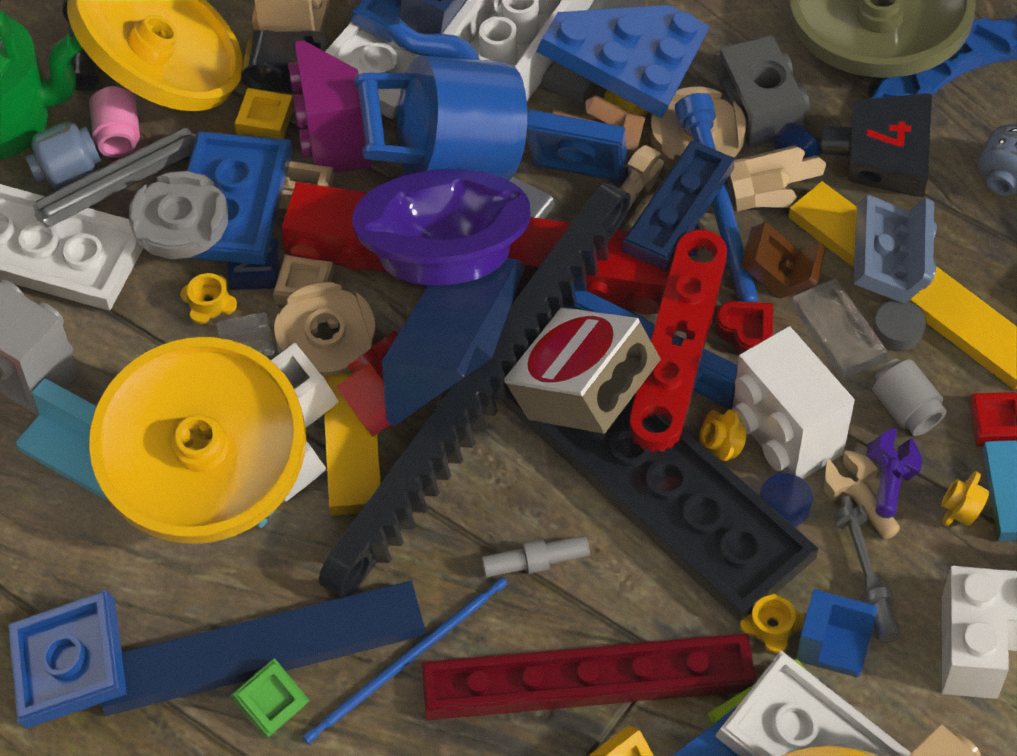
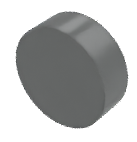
(899, 325)

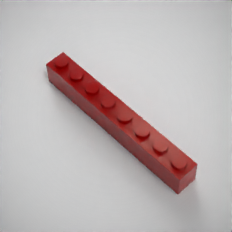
(321, 228)

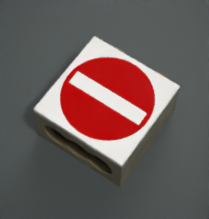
(582, 369)

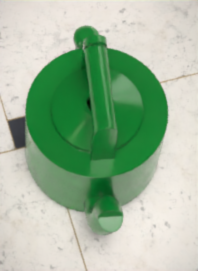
(24, 91)

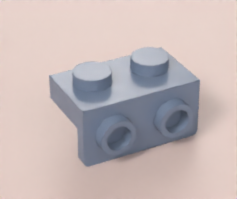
(894, 248)

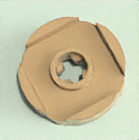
(672, 139)
(341, 310)

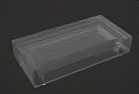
(839, 328)

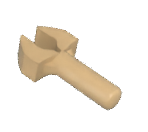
(643, 172)
(859, 490)

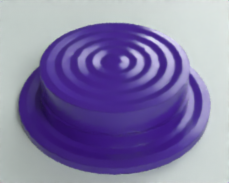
(442, 224)

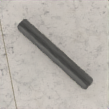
(114, 177)

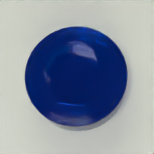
(793, 134)
(789, 497)

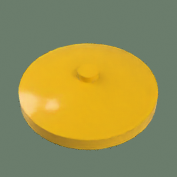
(161, 49)
(197, 440)

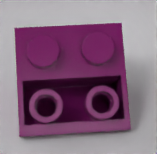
(328, 109)

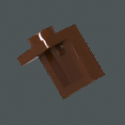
(781, 264)

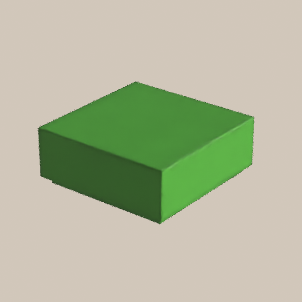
(269, 698)

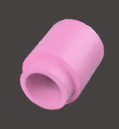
(114, 121)

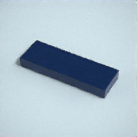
(678, 204)

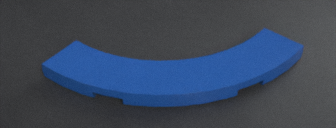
(985, 45)

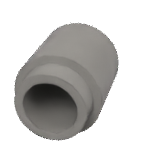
(909, 396)

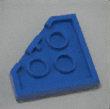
(627, 50)

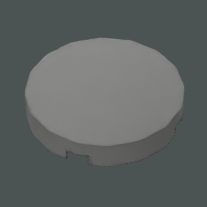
(178, 215)

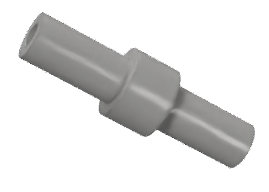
(535, 556)

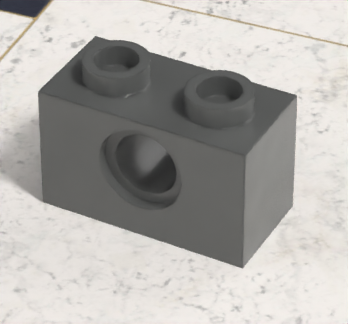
(763, 86)

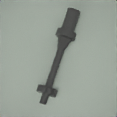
(874, 590)

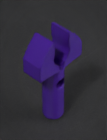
(894, 466)

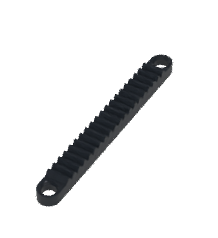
(473, 396)

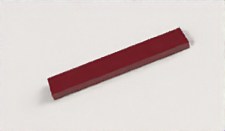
(587, 676)

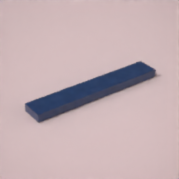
(290, 637)

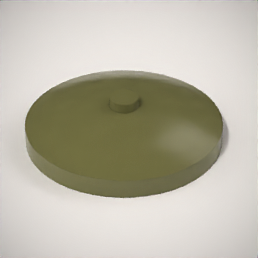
(882, 35)

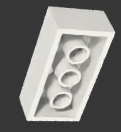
(512, 32)

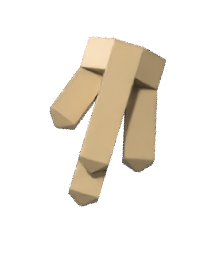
(764, 178)

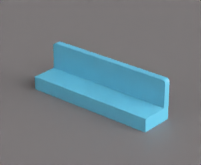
(61, 435)

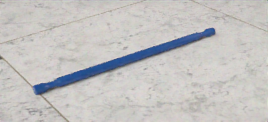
(403, 661)

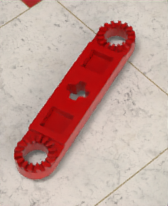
(688, 308)

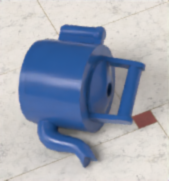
(449, 108)

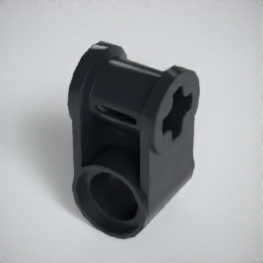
(268, 57)

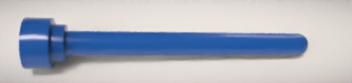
(696, 116)

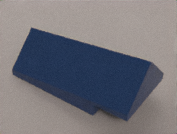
(447, 338)

